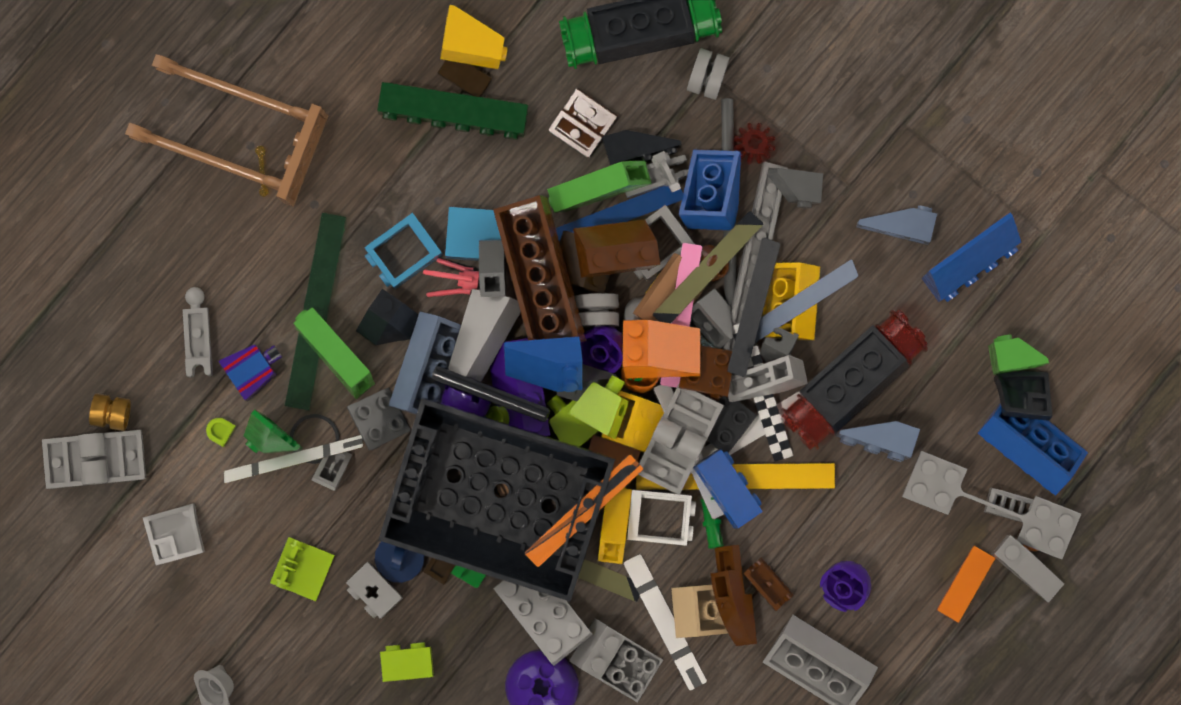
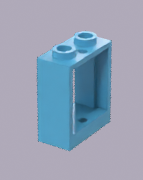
(423, 236)

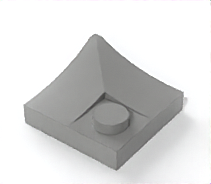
(174, 534)

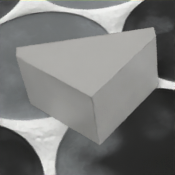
(331, 470)

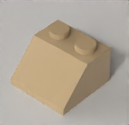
(696, 612)

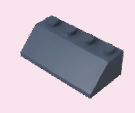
(429, 347)

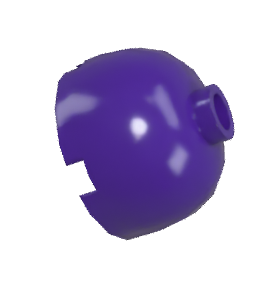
(603, 348)
(465, 401)
(846, 585)

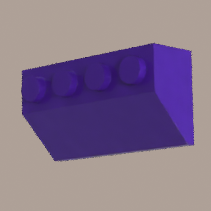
(521, 389)

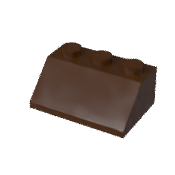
(616, 248)

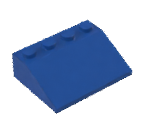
(973, 258)

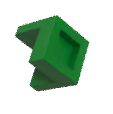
(471, 577)

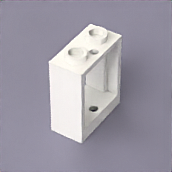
(689, 510)

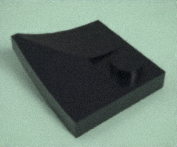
(1025, 394)

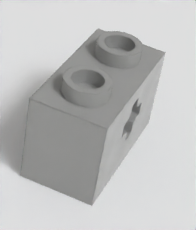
(367, 577)

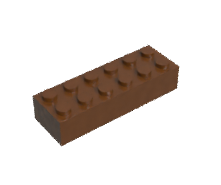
(538, 270)

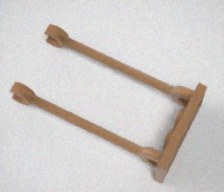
(295, 164)

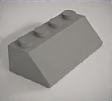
(820, 664)

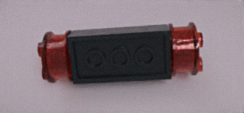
(854, 379)

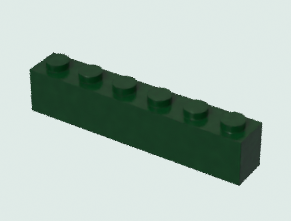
(452, 109)

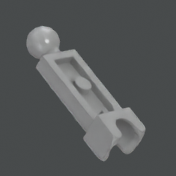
(197, 334)

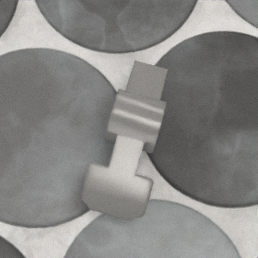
(661, 161)

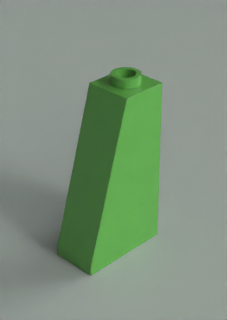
(599, 185)
(334, 352)

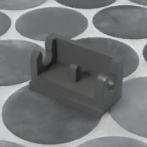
(774, 350)

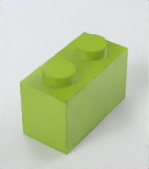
(406, 663)

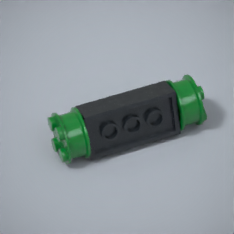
(637, 29)

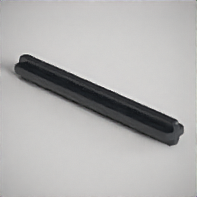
(490, 393)

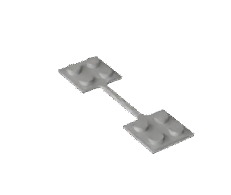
(938, 483)

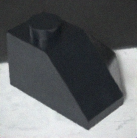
(387, 320)

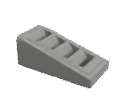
(992, 496)

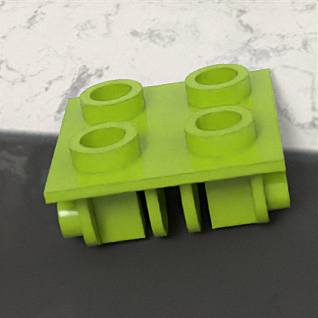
(302, 569)

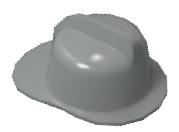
(214, 686)

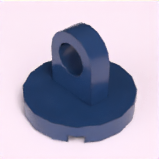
(397, 563)

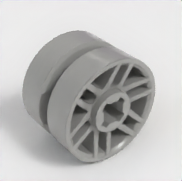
(708, 73)
(597, 309)

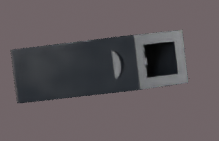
(636, 146)

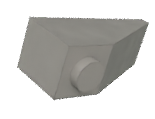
(768, 379)
(1027, 568)

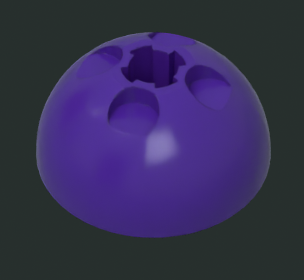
(534, 665)

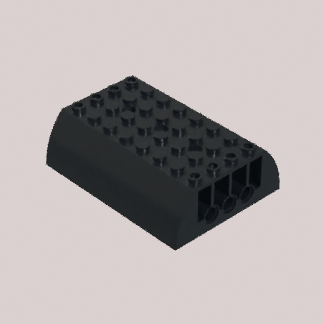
(467, 519)

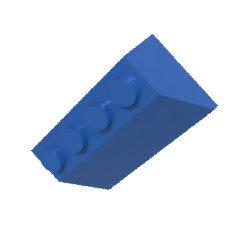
(1035, 447)

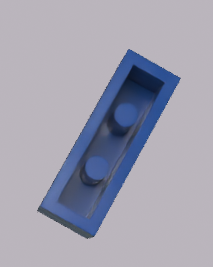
(728, 488)

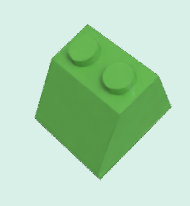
(1014, 355)

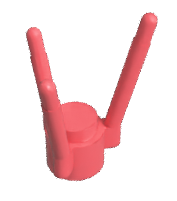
(467, 279)

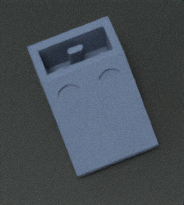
(891, 438)

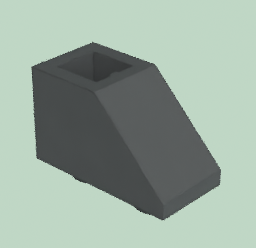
(492, 268)

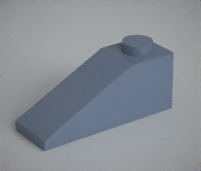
(906, 224)

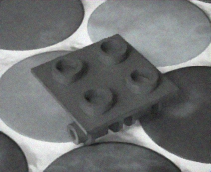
(377, 420)

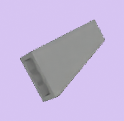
(482, 333)

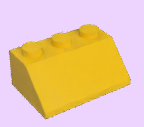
(786, 282)

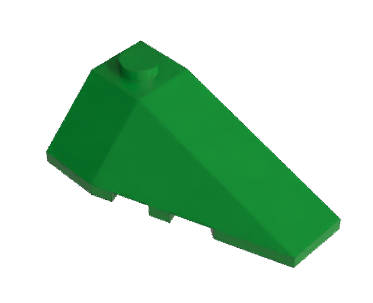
(268, 436)

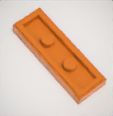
(965, 584)

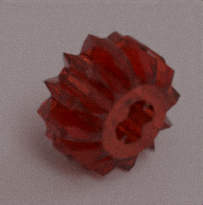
(762, 147)

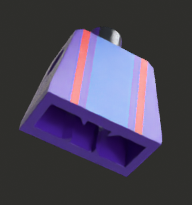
(251, 369)

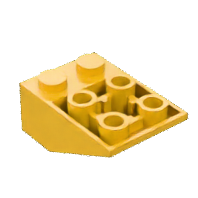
(638, 422)

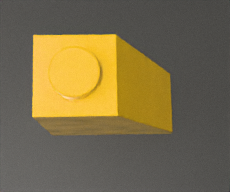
(471, 41)
(615, 528)

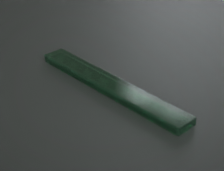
(319, 297)

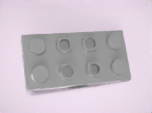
(679, 439)
(94, 459)
(546, 619)

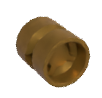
(111, 412)

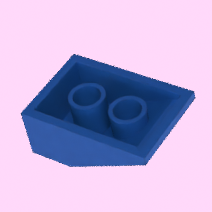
(711, 190)
(546, 363)

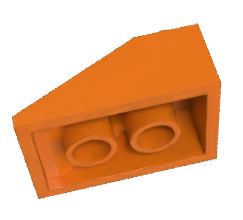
(660, 349)

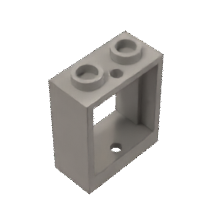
(677, 231)

